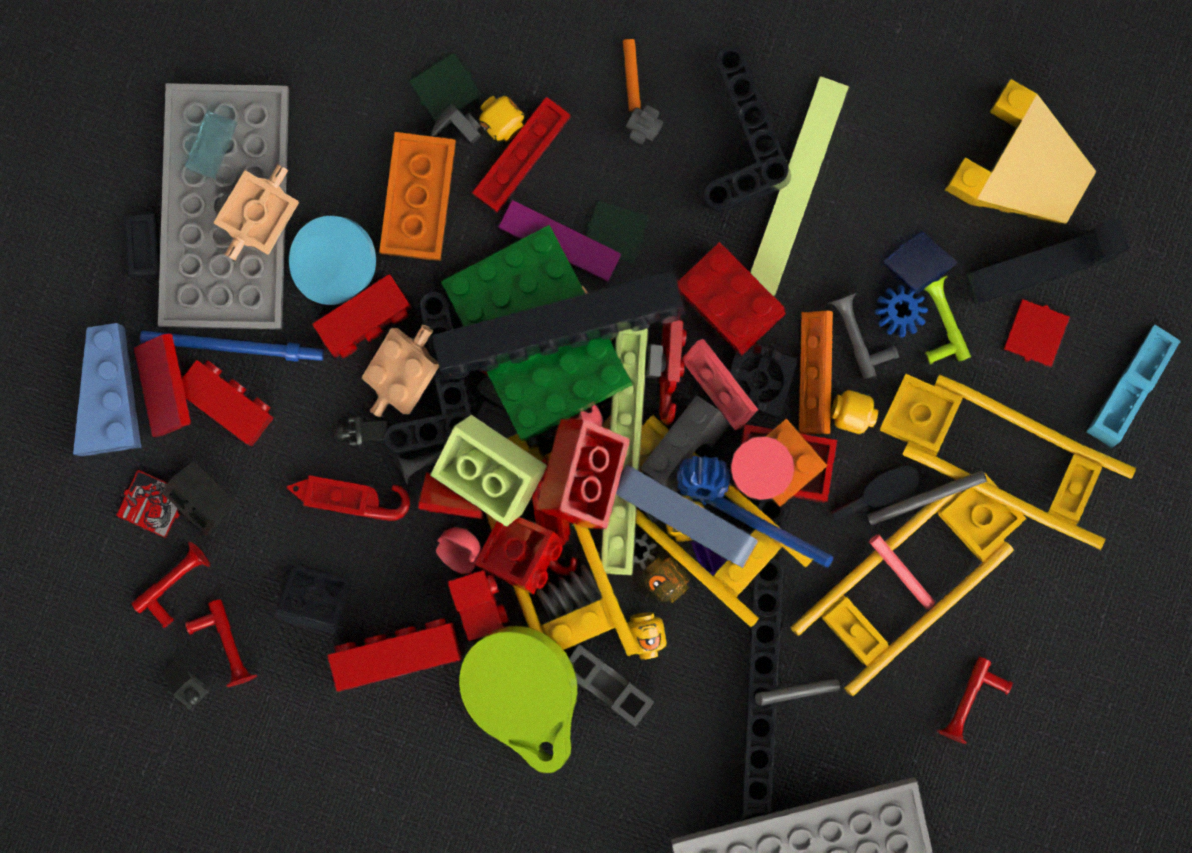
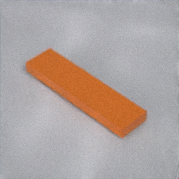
(815, 372)

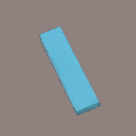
(1133, 387)

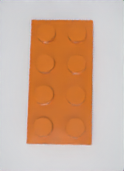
(417, 196)

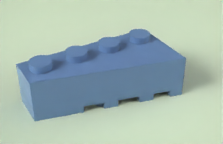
(106, 397)

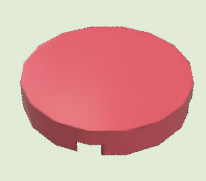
(762, 468)

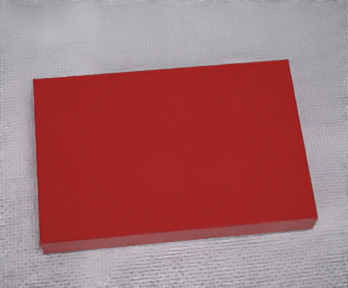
(162, 385)

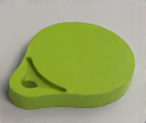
(522, 693)

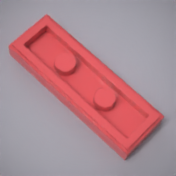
(719, 384)

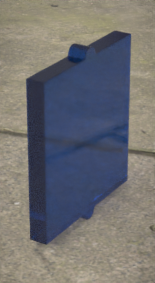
(919, 262)

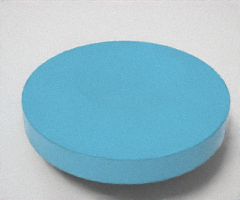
(332, 260)

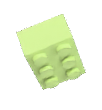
(488, 470)

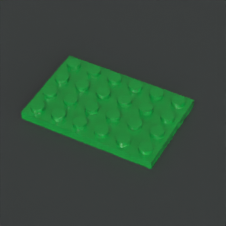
(543, 386)

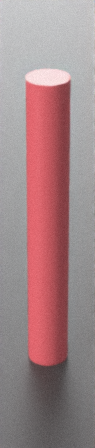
(902, 571)

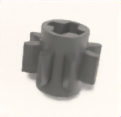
(644, 124)
(646, 555)

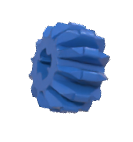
(911, 309)
(703, 478)

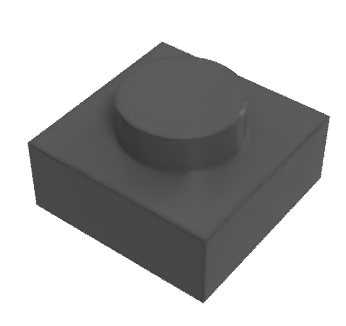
(655, 361)

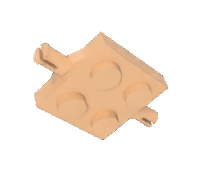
(256, 212)
(400, 370)

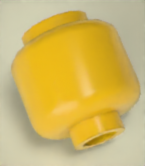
(853, 412)

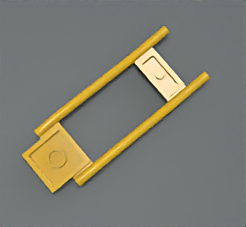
(923, 417)
(978, 523)
(730, 578)
(588, 620)

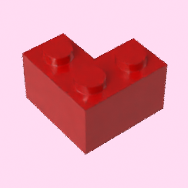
(477, 604)

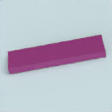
(579, 249)

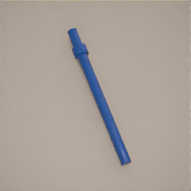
(291, 351)
(770, 530)

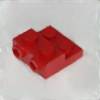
(520, 553)

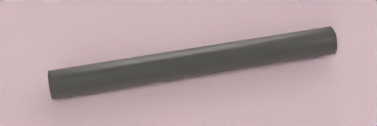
(927, 497)

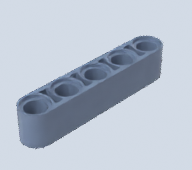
(685, 516)

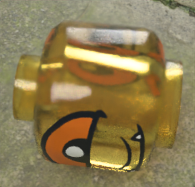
(666, 579)

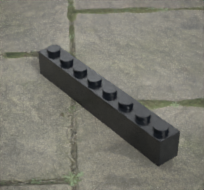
(559, 325)

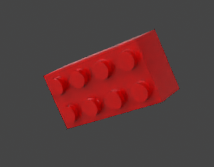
(395, 656)

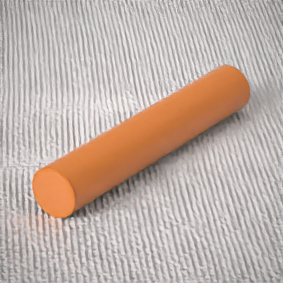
(631, 74)

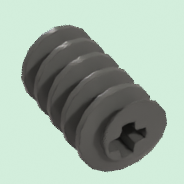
(569, 593)

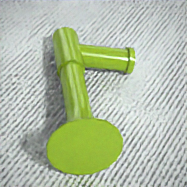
(957, 344)

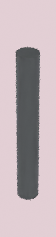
(797, 691)

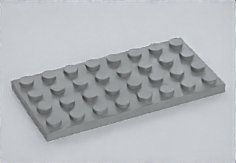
(195, 278)
(863, 821)

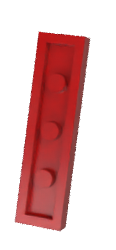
(521, 154)

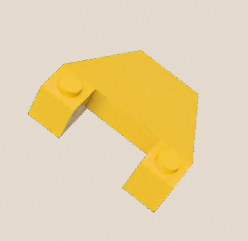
(1038, 170)

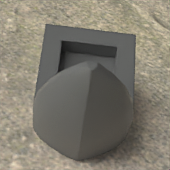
(465, 124)

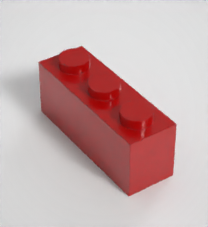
(362, 317)
(226, 402)

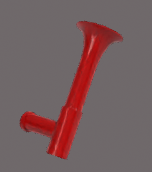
(149, 598)
(219, 618)
(979, 675)

